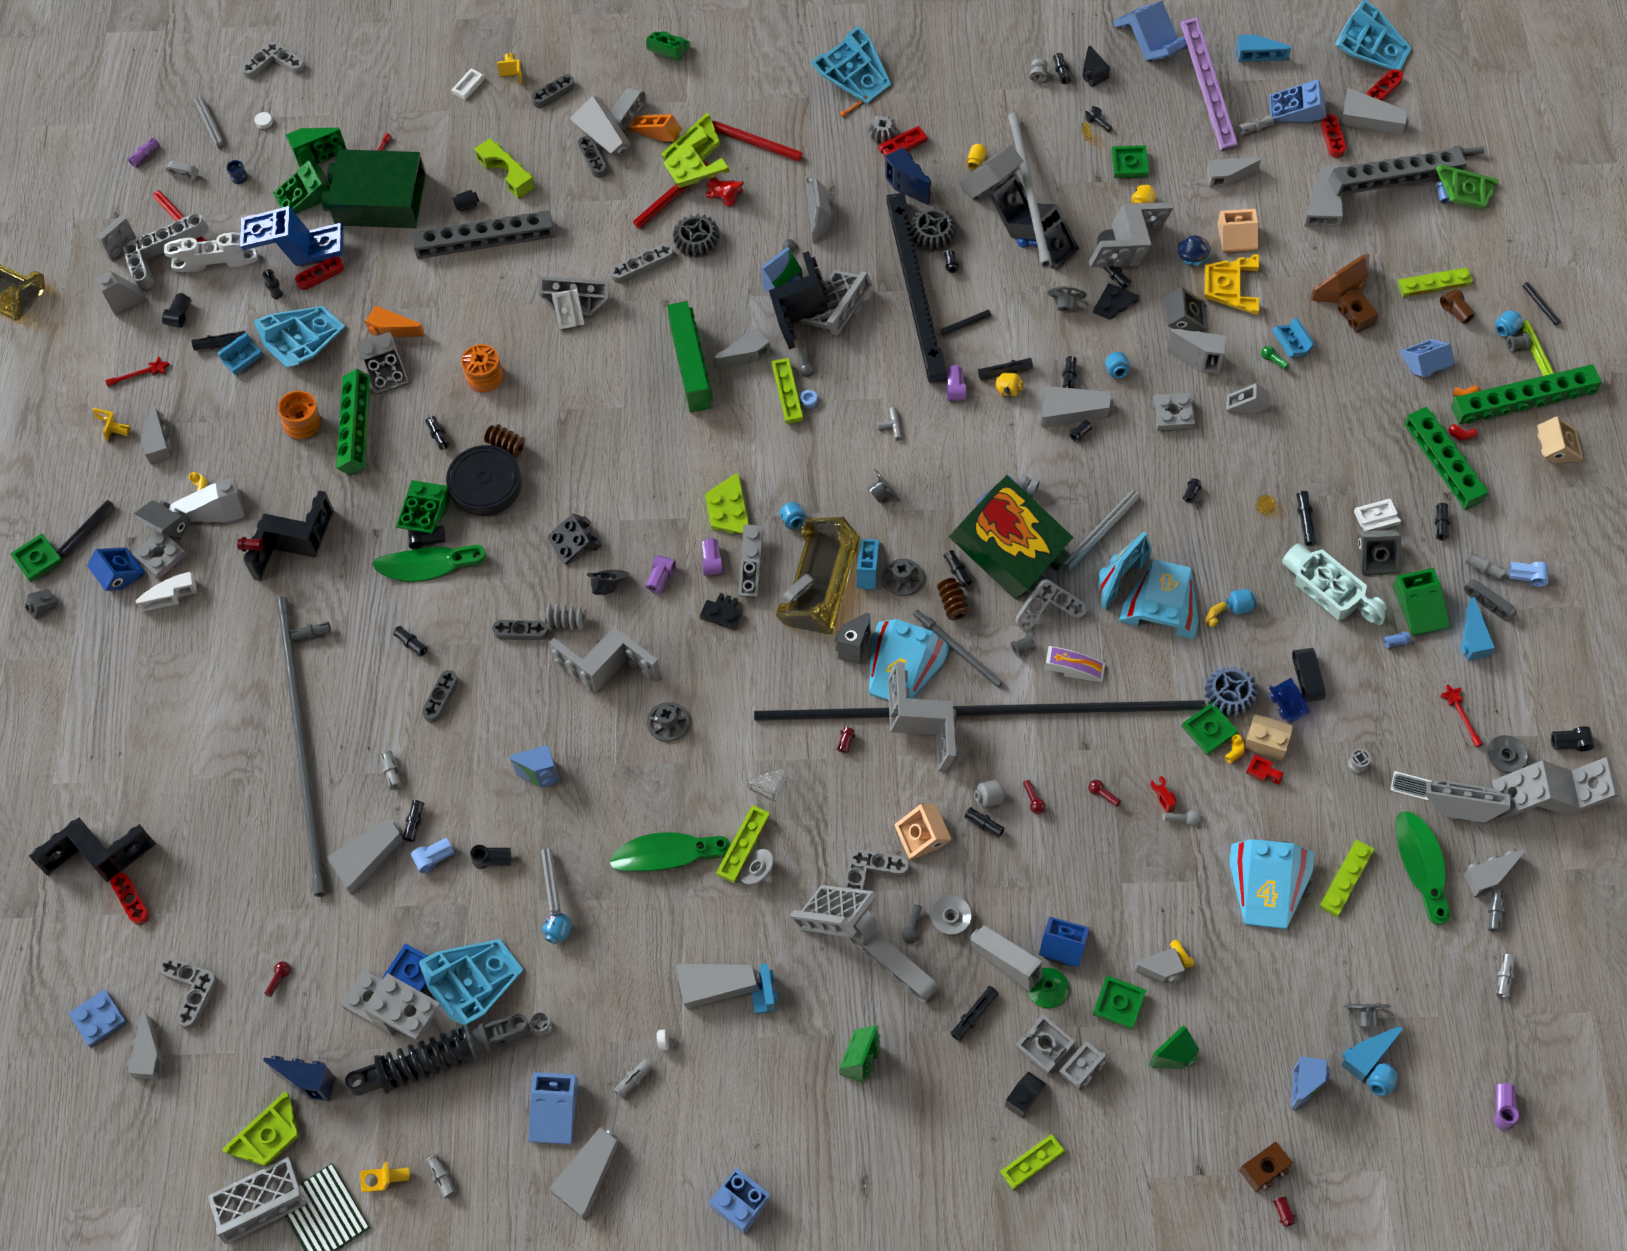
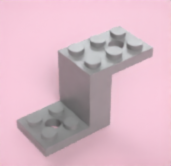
(1131, 234)
(605, 660)
(922, 716)
(1558, 788)
(390, 1004)

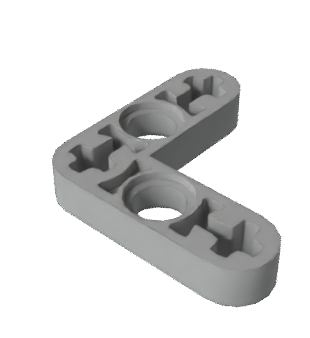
(272, 52)
(1050, 596)
(862, 868)
(195, 983)

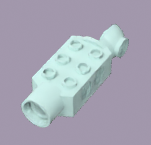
(1332, 585)

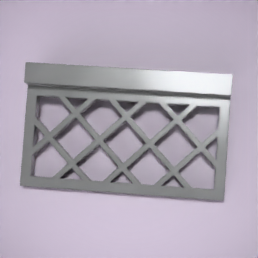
(847, 304)
(828, 922)
(260, 1213)

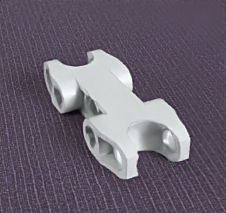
(199, 254)

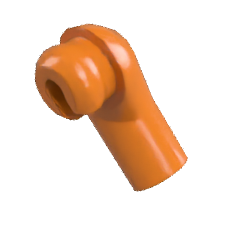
(1458, 391)

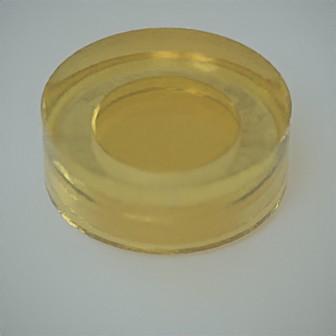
(1086, 130)
(1265, 504)

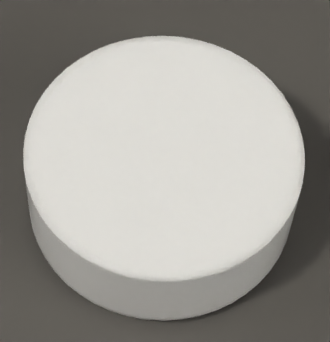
(263, 120)
(663, 1040)

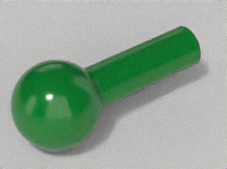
(1268, 353)

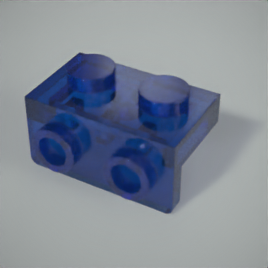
(1289, 700)

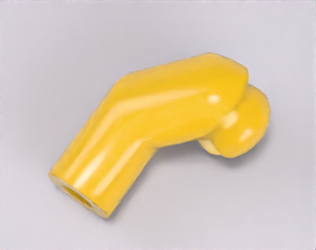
(198, 480)
(1213, 612)
(1237, 749)
(1187, 962)

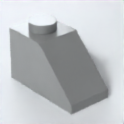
(1248, 400)
(1161, 967)

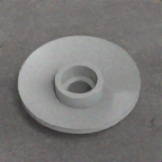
(757, 867)
(952, 906)

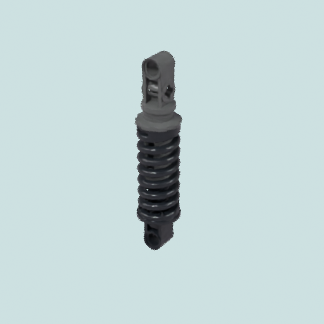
(464, 1046)

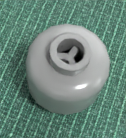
(990, 794)

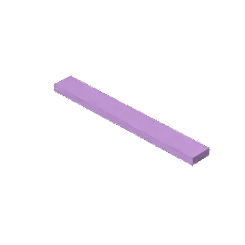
(1209, 83)

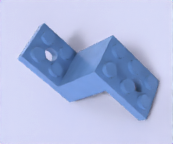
(1153, 31)

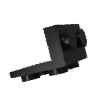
(573, 537)

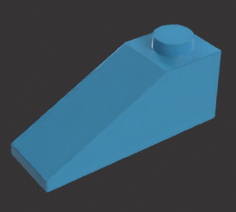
(1259, 48)
(867, 564)
(1475, 636)
(1368, 1052)

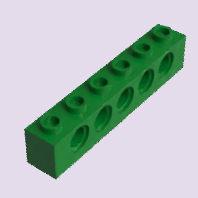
(353, 422)
(1446, 467)

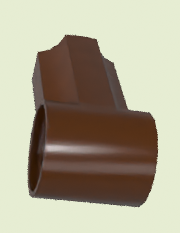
(1455, 303)

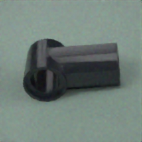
(176, 313)
(420, 539)
(1578, 739)
(492, 856)

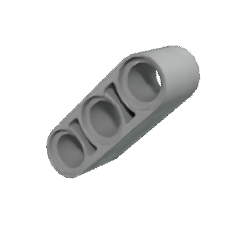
(628, 106)

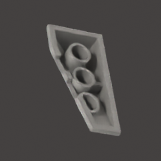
(214, 503)

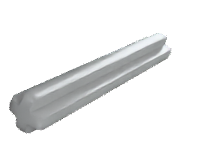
(209, 122)
(551, 883)

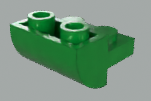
(667, 45)

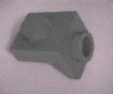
(40, 601)

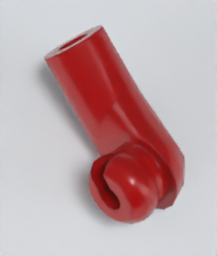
(1462, 434)

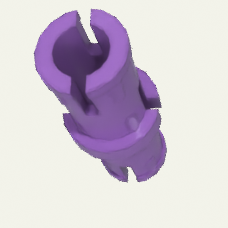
(143, 152)

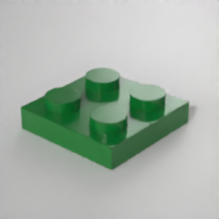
(1130, 161)
(36, 557)
(1209, 728)
(1119, 1002)

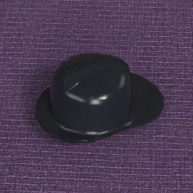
(606, 581)

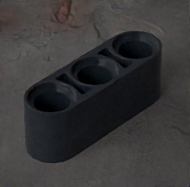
(1308, 674)

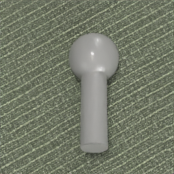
(1191, 817)

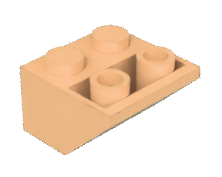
(1238, 230)

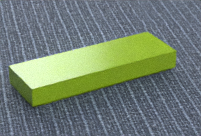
(1032, 1162)

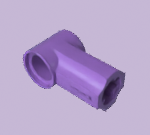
(956, 388)
(712, 562)
(661, 570)
(1505, 1105)

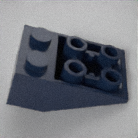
(907, 176)
(310, 1079)

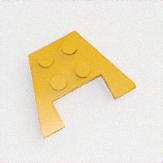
(1223, 283)

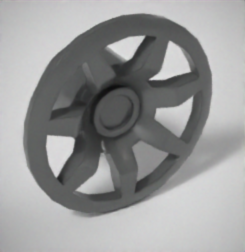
(1066, 299)
(881, 488)
(902, 574)
(667, 719)
(1367, 1014)

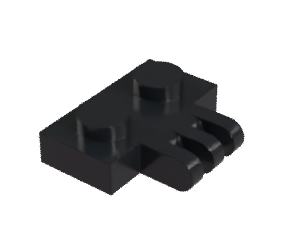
(722, 612)

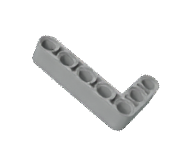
(152, 245)
(891, 959)

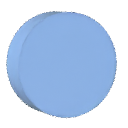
(808, 399)

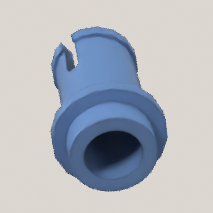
(1443, 196)
(1397, 640)

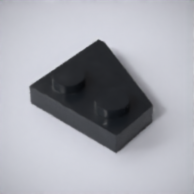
(1113, 301)

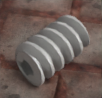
(565, 618)

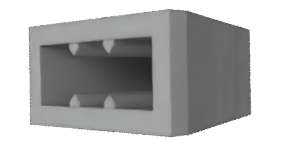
(119, 292)

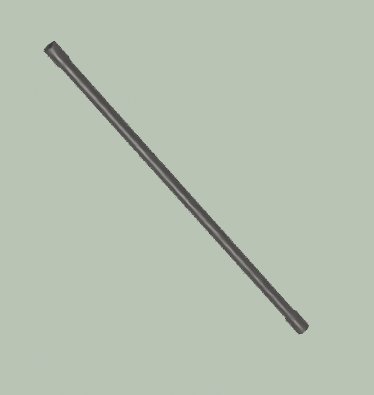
(318, 878)

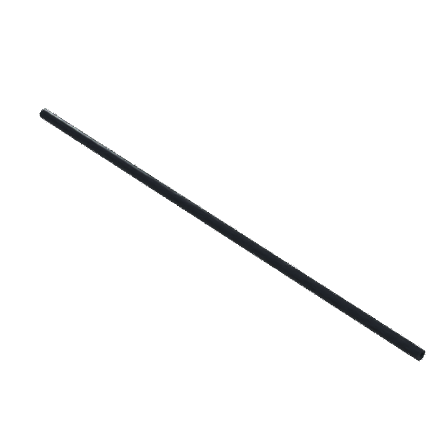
(989, 710)

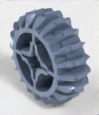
(1235, 681)

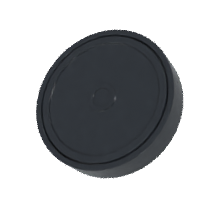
(484, 480)

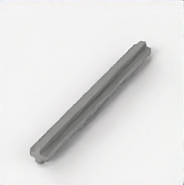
(1101, 529)

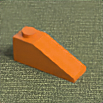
(658, 127)
(384, 321)

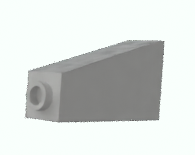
(1372, 114)
(601, 125)
(1325, 206)
(1074, 405)
(365, 854)
(1007, 957)
(715, 982)
(584, 1175)

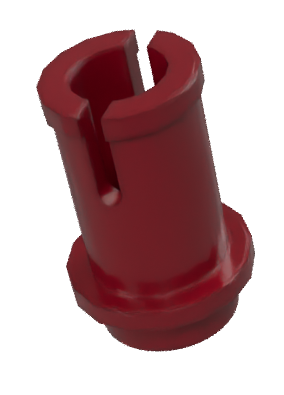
(249, 544)
(847, 735)
(1284, 1212)

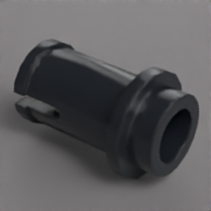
(951, 264)
(1078, 432)
(1192, 489)

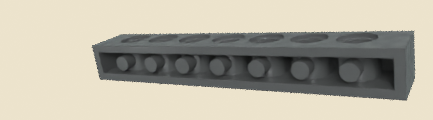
(1393, 171)
(483, 234)

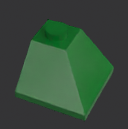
(1176, 1051)

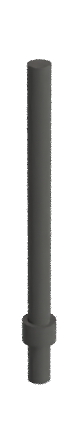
(930, 624)

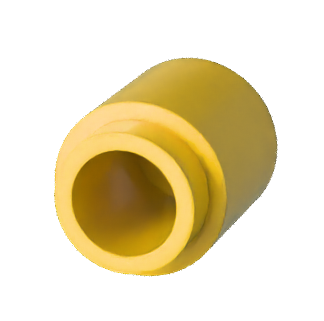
(976, 156)

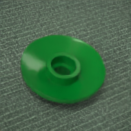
(1050, 997)

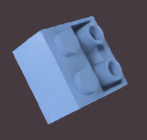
(739, 1201)

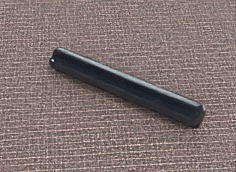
(86, 528)

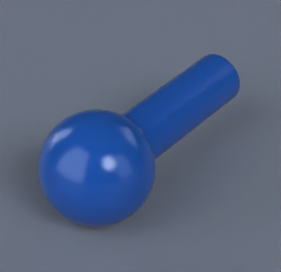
(1022, 242)

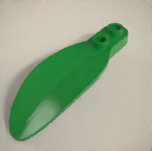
(427, 562)
(666, 851)
(1423, 863)

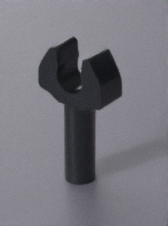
(1097, 118)

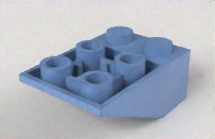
(1299, 103)
(552, 1107)

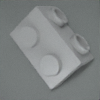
(1083, 1065)

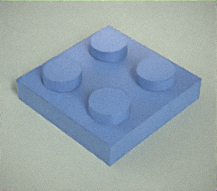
(97, 1018)

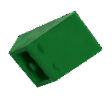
(315, 144)
(303, 188)
(423, 507)
(1421, 601)
(860, 1052)

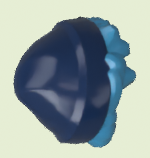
(1194, 250)

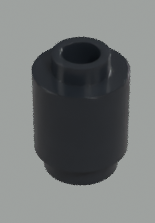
(465, 200)

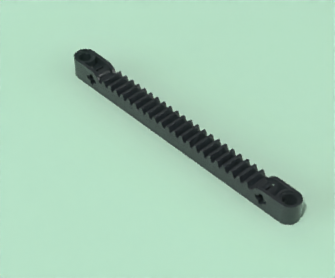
(931, 353)

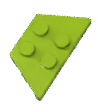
(703, 150)
(727, 506)
(266, 1134)

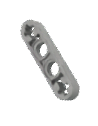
(643, 265)

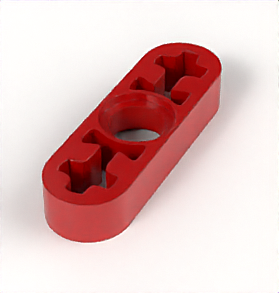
(1386, 80)
(1330, 142)
(305, 275)
(129, 908)

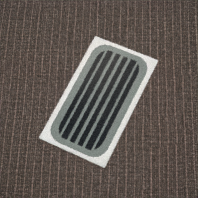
(1409, 785)

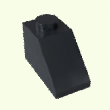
(1095, 68)
(1024, 1094)

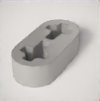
(182, 170)
(798, 588)

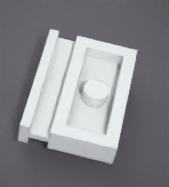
(568, 309)
(1377, 515)

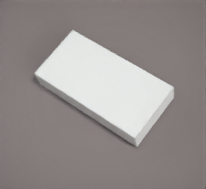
(468, 84)

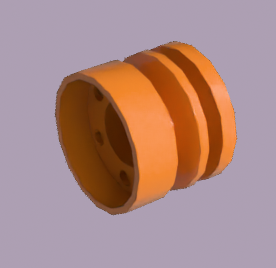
(482, 368)
(299, 414)

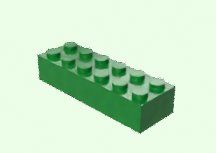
(690, 356)

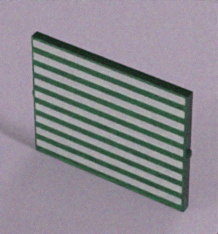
(330, 1213)

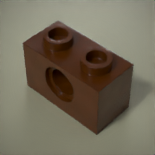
(1357, 310)
(1274, 1157)

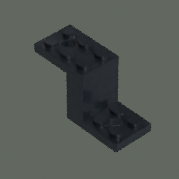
(1019, 223)
(799, 299)
(290, 535)
(79, 837)

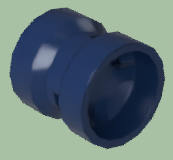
(236, 171)

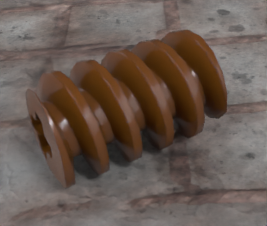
(504, 439)
(952, 598)

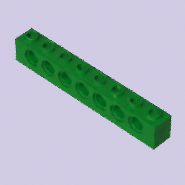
(1526, 394)

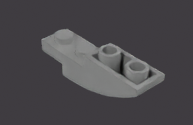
(751, 561)

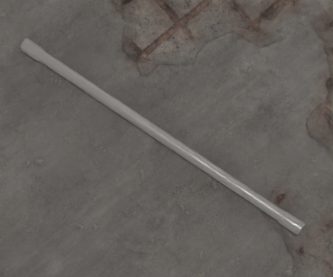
(1044, 254)

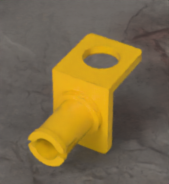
(510, 67)
(111, 424)
(384, 1177)

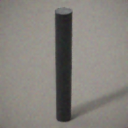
(1541, 303)
(963, 323)

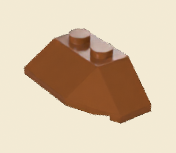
(1343, 281)

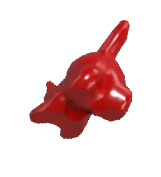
(724, 189)

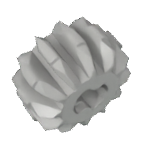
(882, 128)

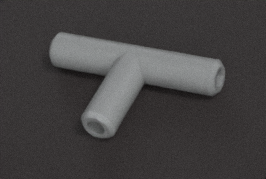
(894, 423)

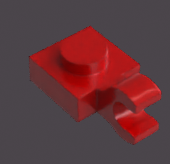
(1262, 769)
(1166, 798)

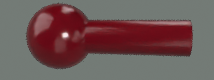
(1096, 787)
(1037, 805)
(281, 970)

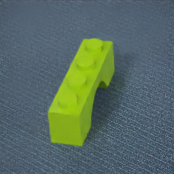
(492, 156)

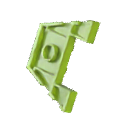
(687, 166)

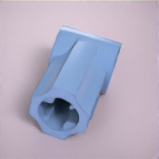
(1534, 573)
(427, 857)

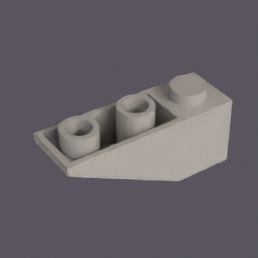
(1228, 171)
(746, 350)
(154, 438)
(1488, 875)
(146, 1054)

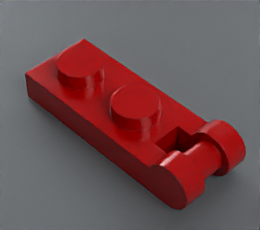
(907, 140)

